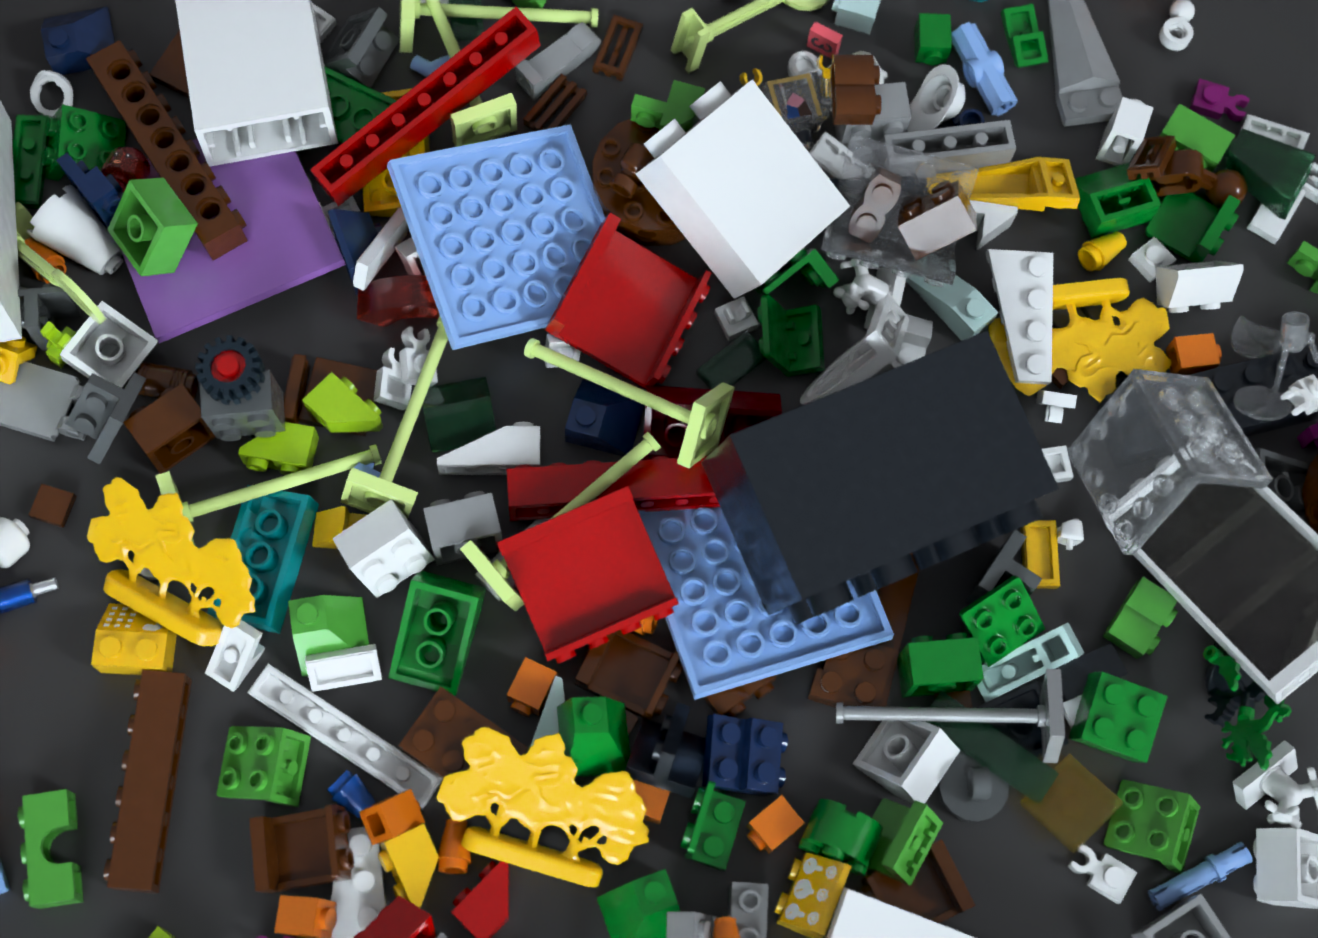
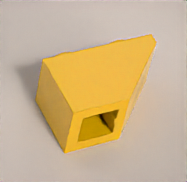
(411, 861)

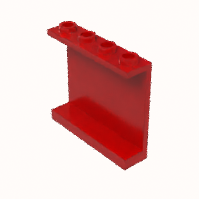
(627, 306)
(588, 575)

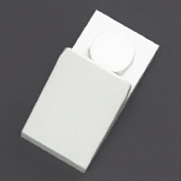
(992, 220)
(915, 340)
(235, 655)

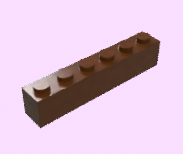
(148, 782)

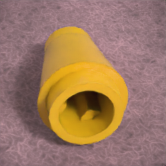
(1100, 251)

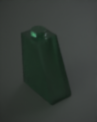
(1271, 169)

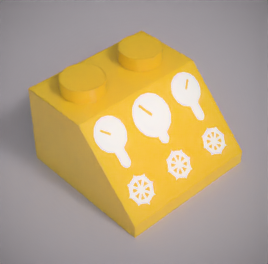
(812, 895)

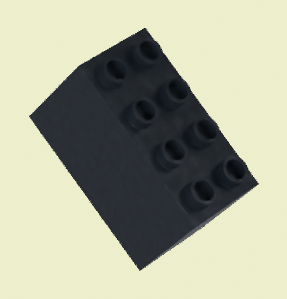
(880, 473)

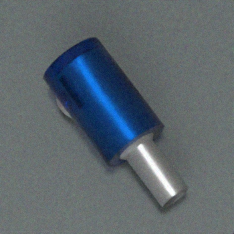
(24, 593)

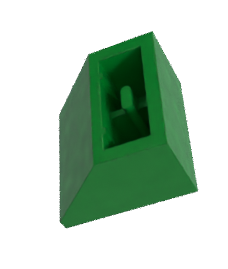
(1114, 202)

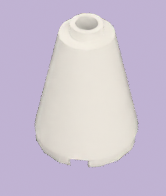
(76, 232)

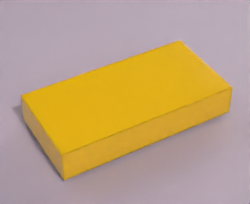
(1041, 552)

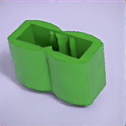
(1141, 618)

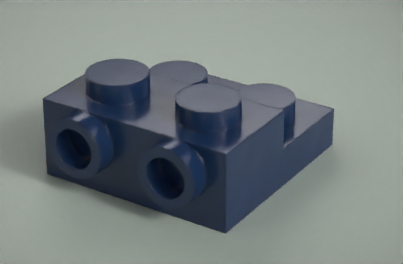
(99, 191)
(744, 754)

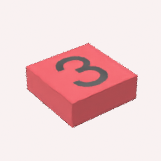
(824, 40)

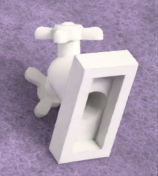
(869, 288)
(1278, 785)

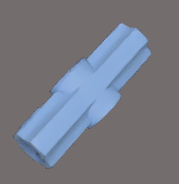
(983, 69)

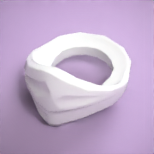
(49, 76)

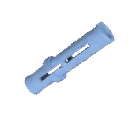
(1211, 870)

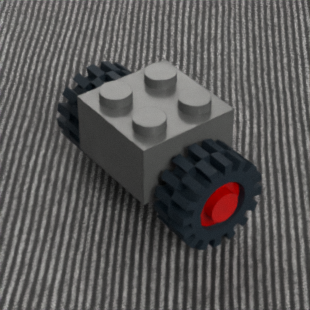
(238, 391)

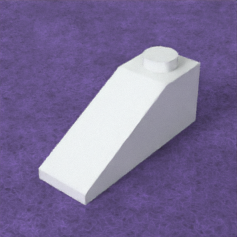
(495, 452)

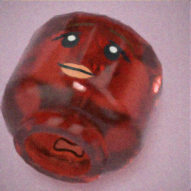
(126, 165)

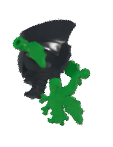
(1233, 687)

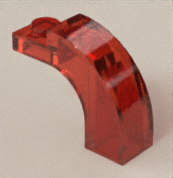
(396, 299)

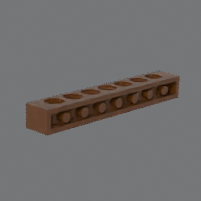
(166, 148)

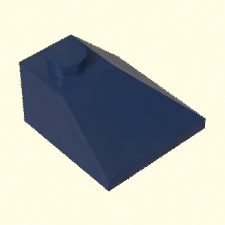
(74, 37)
(353, 235)
(603, 419)

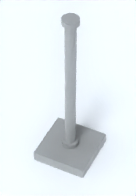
(1047, 715)

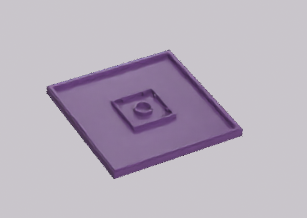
(284, 248)

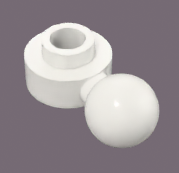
(1177, 30)

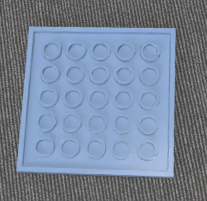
(499, 229)
(721, 621)

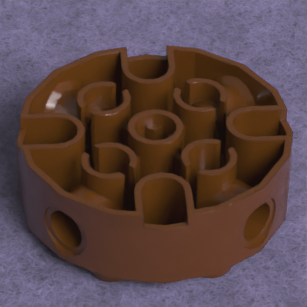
(641, 215)

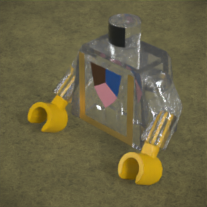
(800, 99)

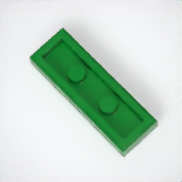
(28, 150)

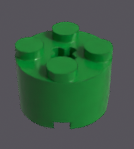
(841, 835)

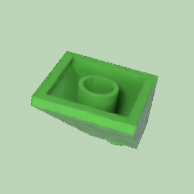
(327, 625)

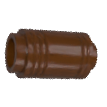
(162, 377)

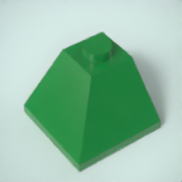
(594, 734)
(639, 907)

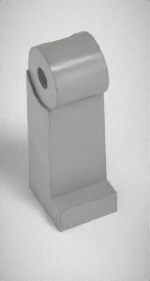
(557, 59)

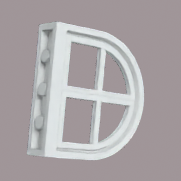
(867, 355)

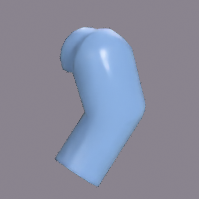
(426, 67)

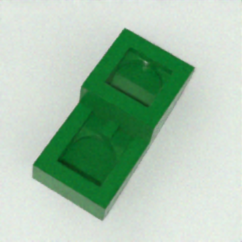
(1023, 36)

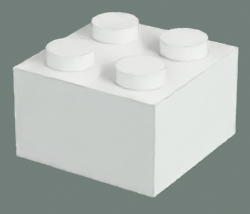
(383, 549)

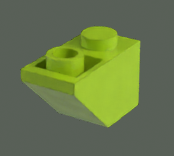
(340, 409)
(285, 451)

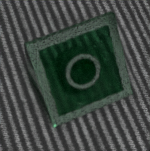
(458, 413)

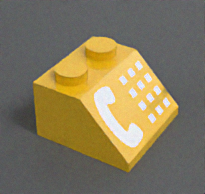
(131, 643)

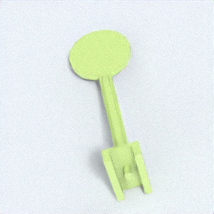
(694, 34)
(46, 270)

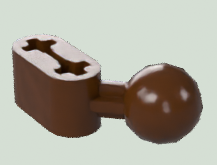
(1186, 175)

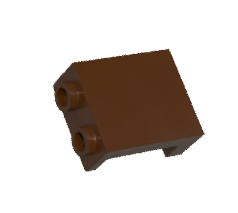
(630, 673)
(301, 849)
(934, 893)

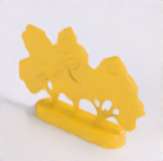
(1097, 348)
(165, 546)
(542, 793)

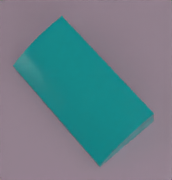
(272, 543)

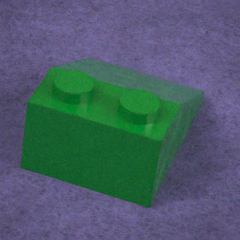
(436, 632)

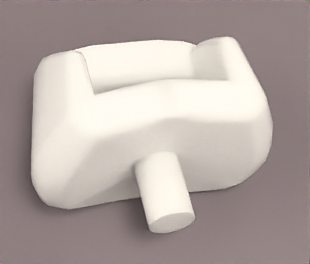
(1070, 533)

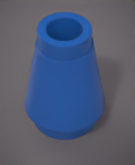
(351, 793)

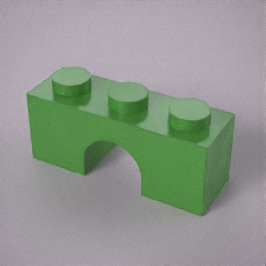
(43, 819)

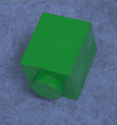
(932, 38)

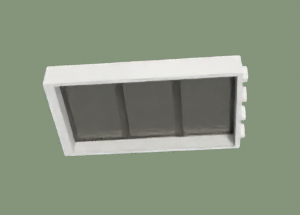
(1246, 577)

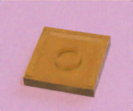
(1074, 804)

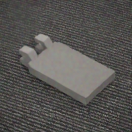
(40, 402)

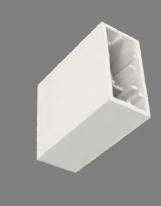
(255, 78)
(740, 186)

